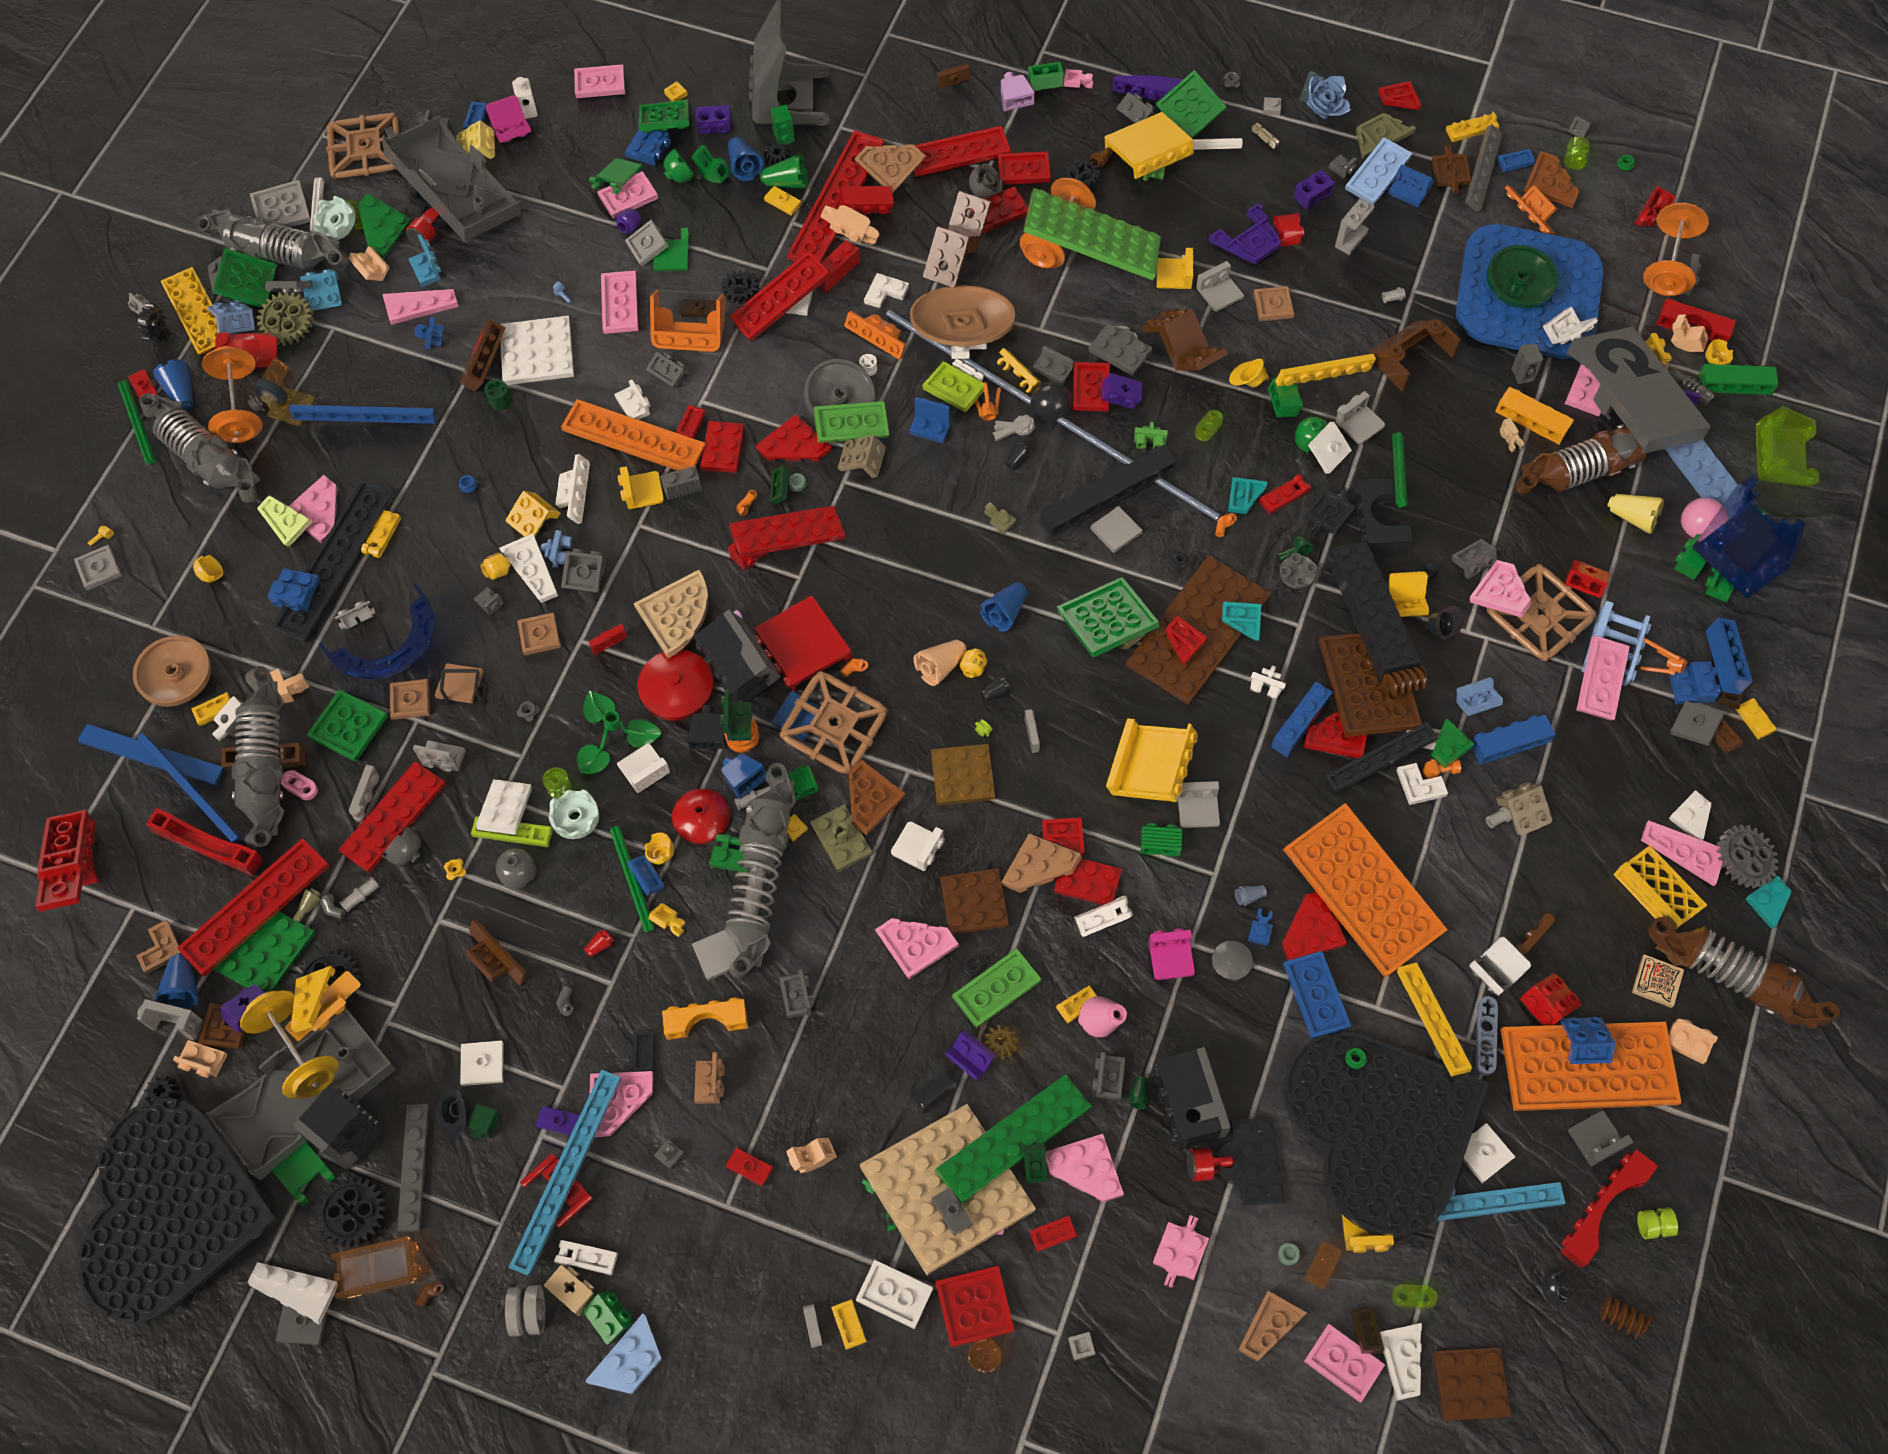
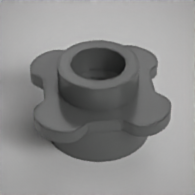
(1231, 80)
(256, 403)
(524, 707)

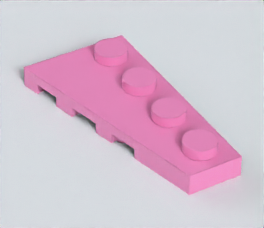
(1685, 850)

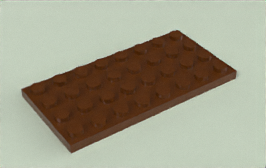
(1201, 607)

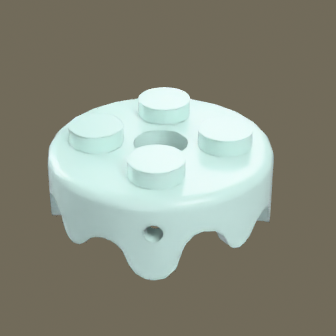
(329, 212)
(571, 802)

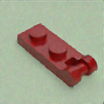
(1285, 494)

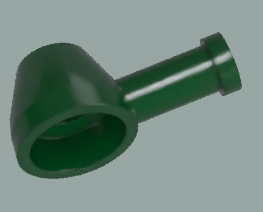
(1301, 546)

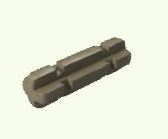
(1265, 135)

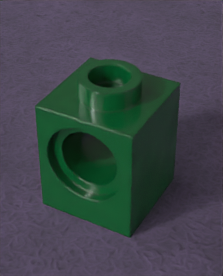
(483, 1122)

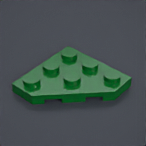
(381, 224)

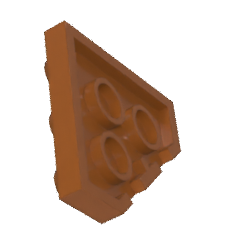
(1552, 180)
(871, 797)

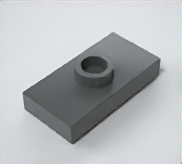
(952, 1211)

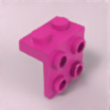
(507, 119)
(1171, 954)

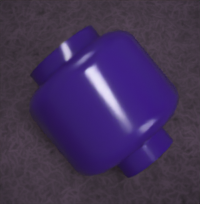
(629, 221)

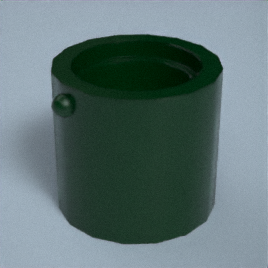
(498, 394)

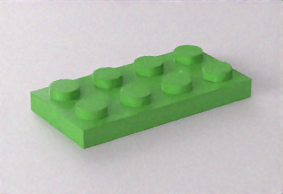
(850, 421)
(996, 988)

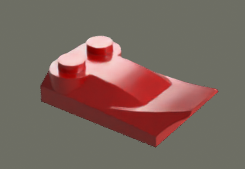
(261, 345)

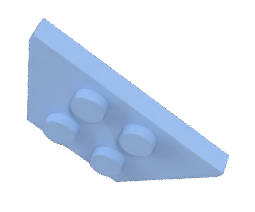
(629, 1360)

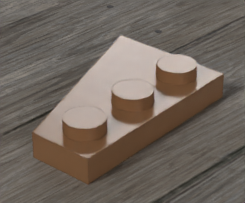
(1269, 1325)

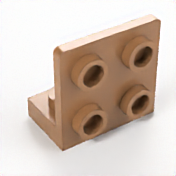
(708, 1080)

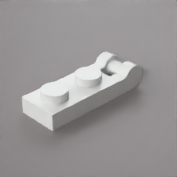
(1103, 916)
(587, 1257)

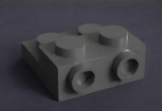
(583, 571)

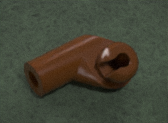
(429, 1290)

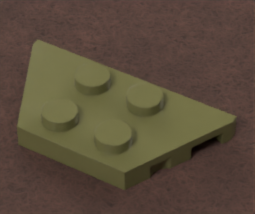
(1372, 132)

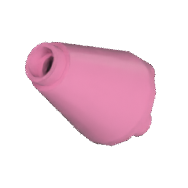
(1101, 1016)

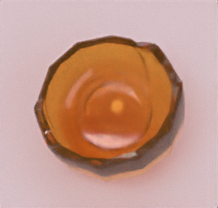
(985, 1355)

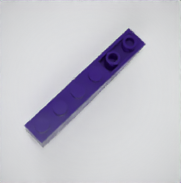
(1146, 86)

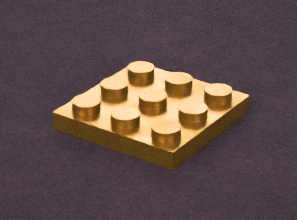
(962, 774)

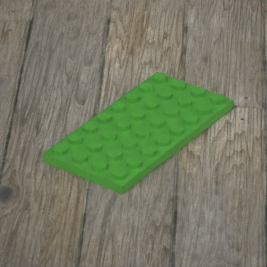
(1092, 234)

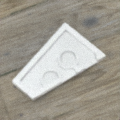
(1403, 1359)

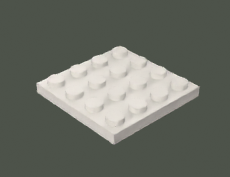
(537, 350)

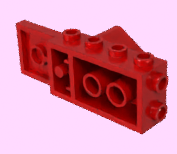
(66, 860)

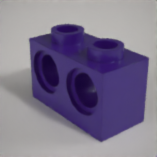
(713, 119)
(1314, 189)

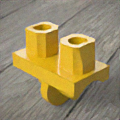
(1657, 346)

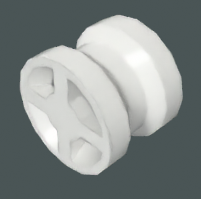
(868, 360)

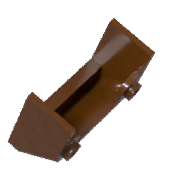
(1393, 350)

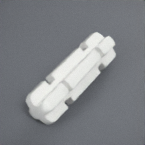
(968, 369)

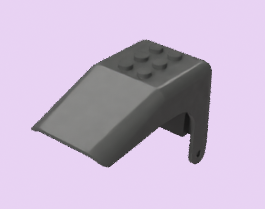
(774, 73)

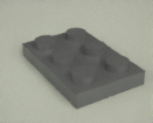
(1120, 349)

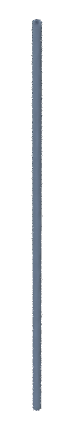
(1092, 439)

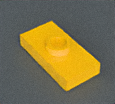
(782, 200)
(207, 711)
(1072, 1006)
(849, 1324)

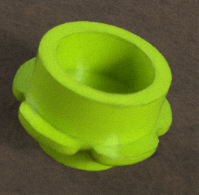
(983, 728)

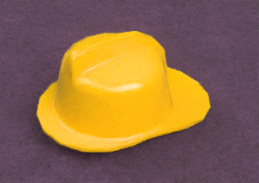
(1249, 373)

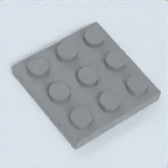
(282, 204)

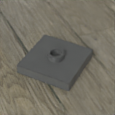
(1697, 723)
(299, 1329)

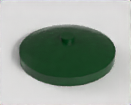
(1522, 276)

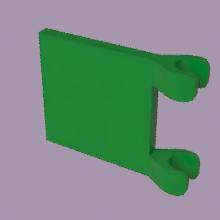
(617, 173)
(675, 255)
(300, 1169)

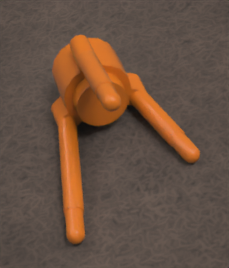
(988, 410)
(1675, 662)

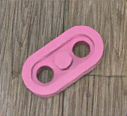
(300, 786)

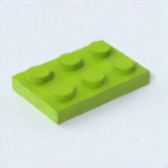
(954, 386)

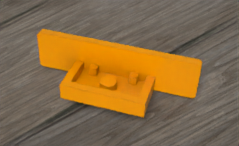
(332, 1003)

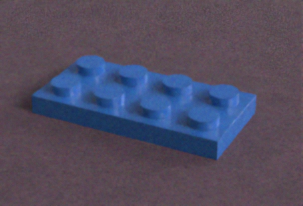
(1316, 995)

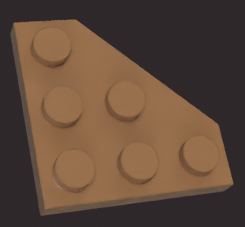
(890, 163)
(1039, 863)

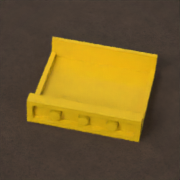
(1150, 144)
(1151, 761)

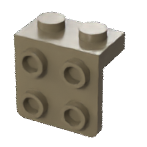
(863, 453)
(1527, 807)

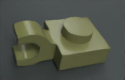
(1000, 520)

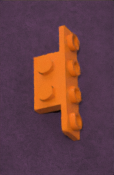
(1536, 205)
(877, 332)

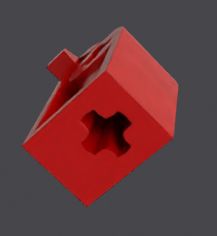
(1656, 201)

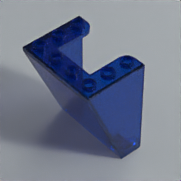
(1748, 542)

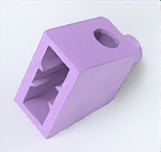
(1016, 92)

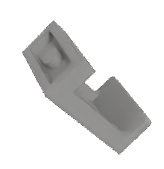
(1351, 230)
(186, 1021)

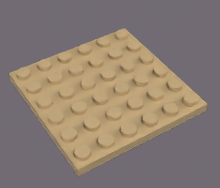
(907, 1182)

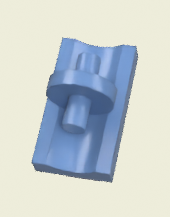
(554, 548)

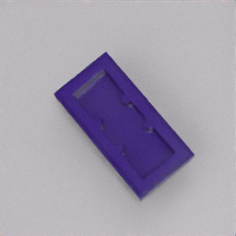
(557, 1121)

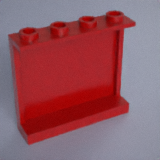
(801, 642)

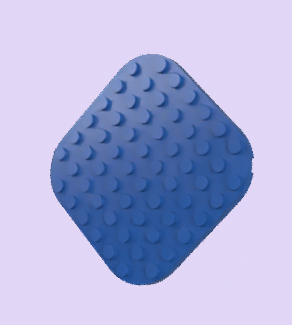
(1511, 327)

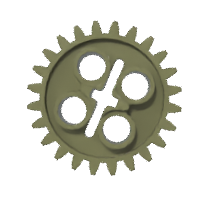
(286, 317)

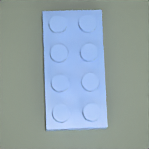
(1378, 171)

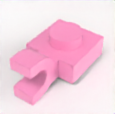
(1075, 78)

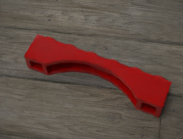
(182, 833)
(1584, 1241)

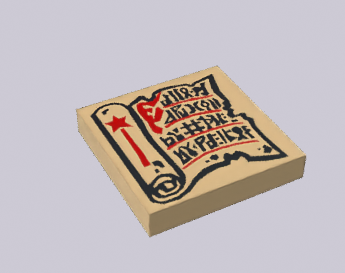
(1657, 981)

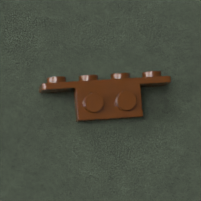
(492, 957)

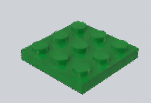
(1191, 105)
(664, 115)
(244, 278)
(347, 725)

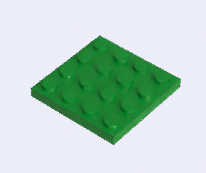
(1107, 617)
(267, 954)

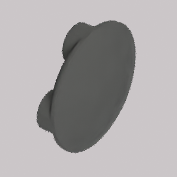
(1298, 571)
(1232, 960)

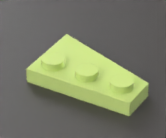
(283, 519)

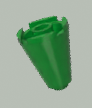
(787, 173)

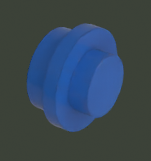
(467, 484)

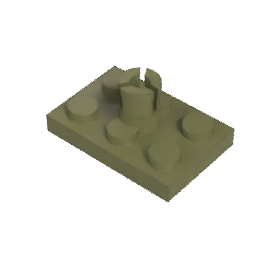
(841, 838)

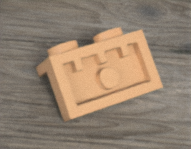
(369, 264)
(1691, 1040)
(201, 1058)

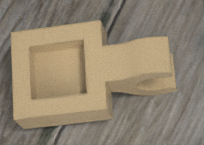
(1510, 433)

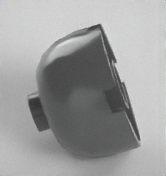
(985, 182)
(404, 848)
(515, 868)

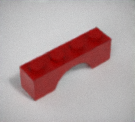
(1715, 325)

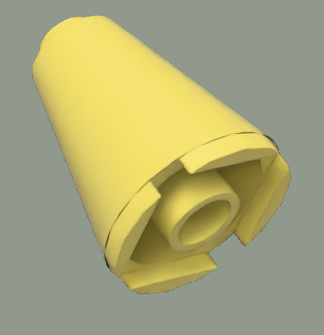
(1637, 510)

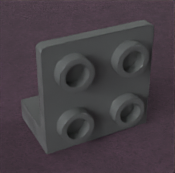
(1598, 1138)

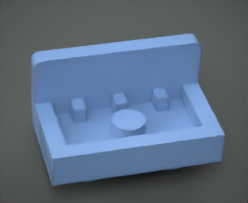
(1478, 697)

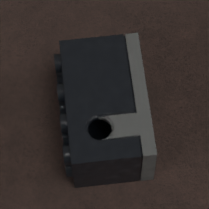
(1190, 1091)

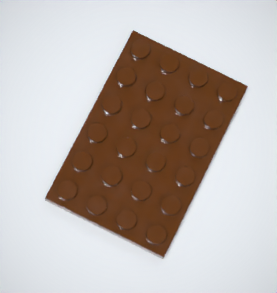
(1360, 695)

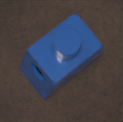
(743, 774)

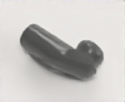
(329, 908)
(563, 1001)

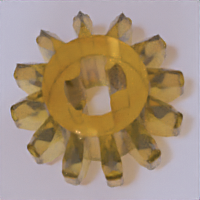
(1008, 1041)

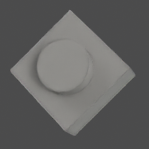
(1272, 106)
(1081, 1346)

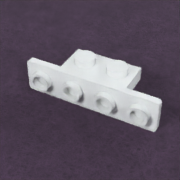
(573, 488)

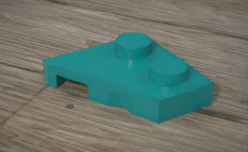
(1244, 494)
(1243, 618)
(1770, 901)

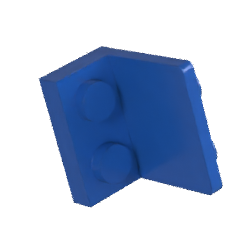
(930, 420)
(1589, 1040)

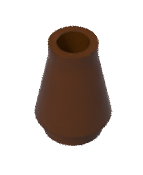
(1101, 157)

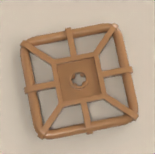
(354, 144)
(1554, 615)
(834, 734)

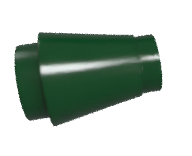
(1139, 1094)

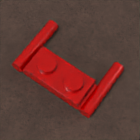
(576, 1198)

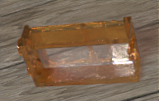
(376, 1267)

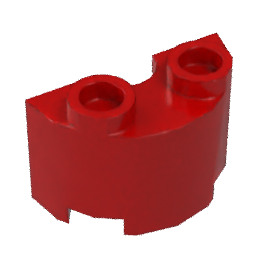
(1289, 229)

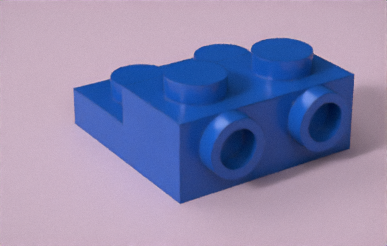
(648, 146)
(293, 589)
(1695, 684)

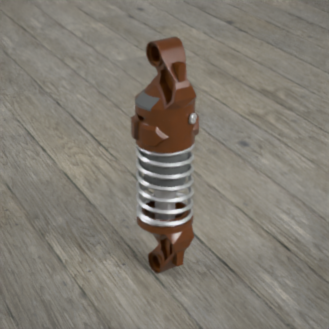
(1761, 981)

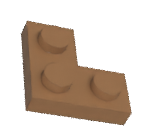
(164, 948)

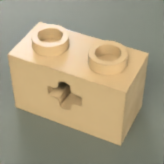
(558, 1285)

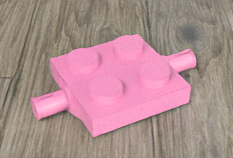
(1181, 1251)

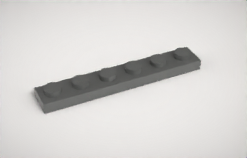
(1483, 168)
(413, 1168)

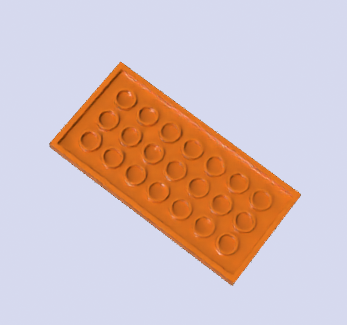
(1365, 890)
(1545, 1080)

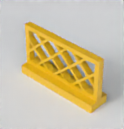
(1650, 897)

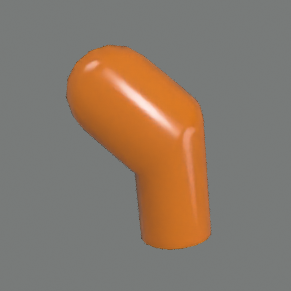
(745, 504)
(1224, 522)
(854, 665)

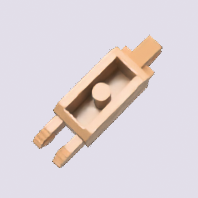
(850, 224)

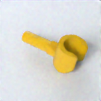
(103, 531)

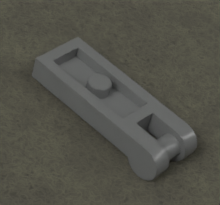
(286, 286)

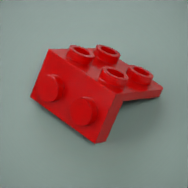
(1550, 1000)

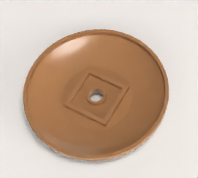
(962, 315)

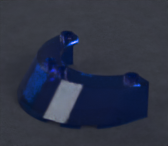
(399, 660)

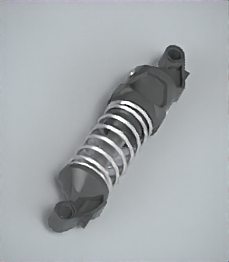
(762, 844)

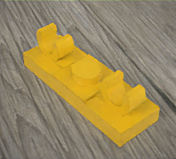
(1471, 127)
(1019, 369)

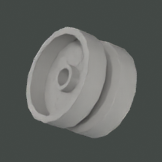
(525, 1310)

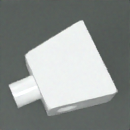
(523, 91)
(227, 720)

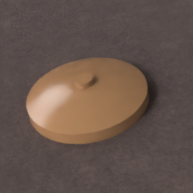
(172, 671)

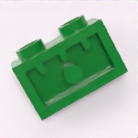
(1718, 586)

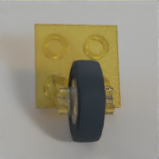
(280, 399)

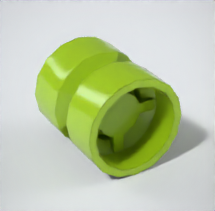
(1661, 1222)

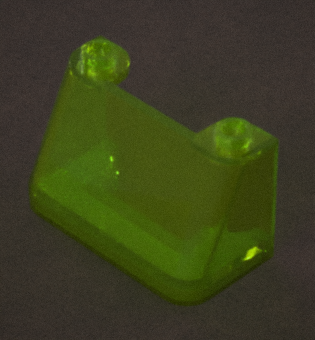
(1783, 449)

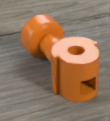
(1433, 769)

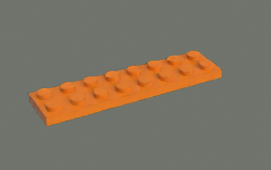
(632, 436)

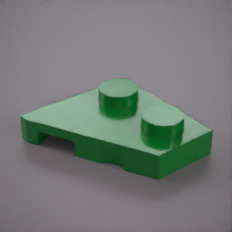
(1450, 745)

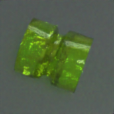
(1577, 153)
(556, 782)

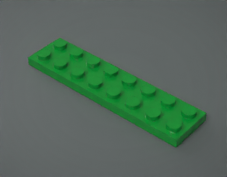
(1003, 1144)

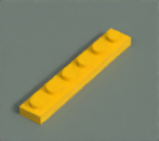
(1325, 370)
(1434, 1019)

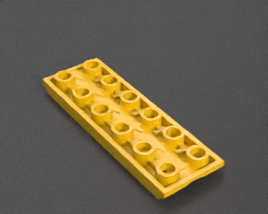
(192, 308)

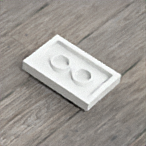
(504, 807)
(894, 1294)

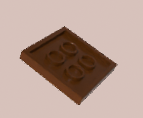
(974, 901)
(1471, 1384)

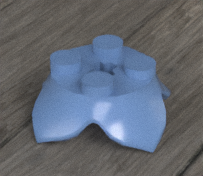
(1327, 96)

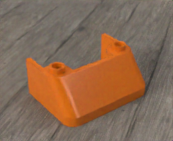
(686, 335)

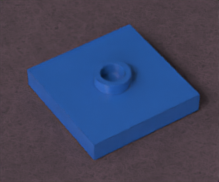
(803, 719)

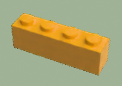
(1534, 415)

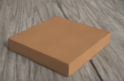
(1273, 303)
(539, 633)
(459, 685)
(409, 699)

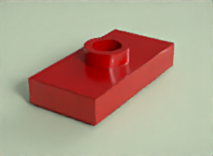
(142, 383)
(691, 421)
(607, 639)
(749, 1167)
(1053, 1233)

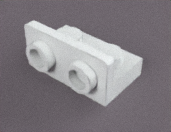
(633, 402)

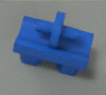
(433, 333)

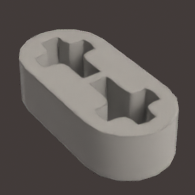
(812, 1325)

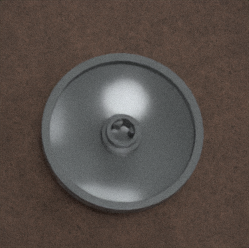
(837, 384)

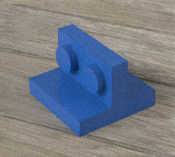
(1410, 186)

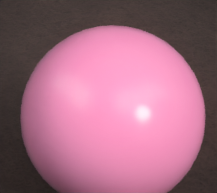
(1698, 515)

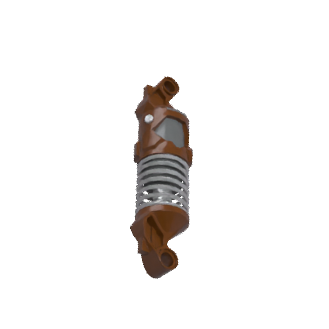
(1599, 456)

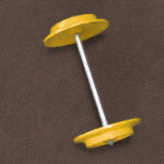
(310, 1077)

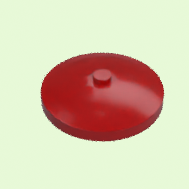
(675, 685)

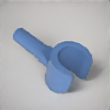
(558, 290)

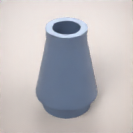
(1249, 894)

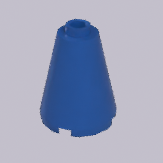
(744, 160)
(176, 381)
(1004, 606)
(178, 984)

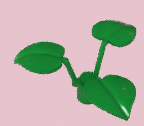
(598, 708)

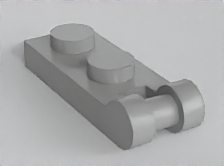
(363, 793)

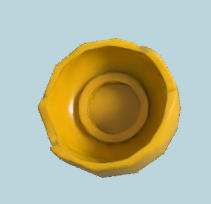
(1718, 353)
(207, 569)
(659, 849)

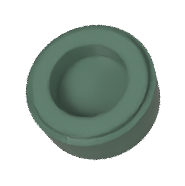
(797, 482)
(1288, 1254)

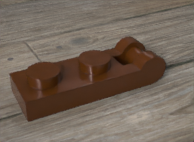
(1535, 934)

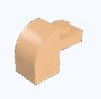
(1689, 338)
(289, 686)
(812, 1155)

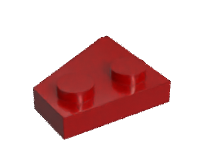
(1400, 95)
(1184, 639)
(1065, 833)

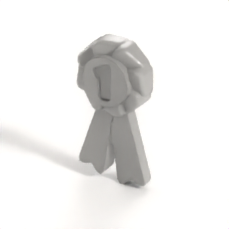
(1022, 425)

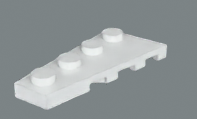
(530, 565)
(300, 1291)

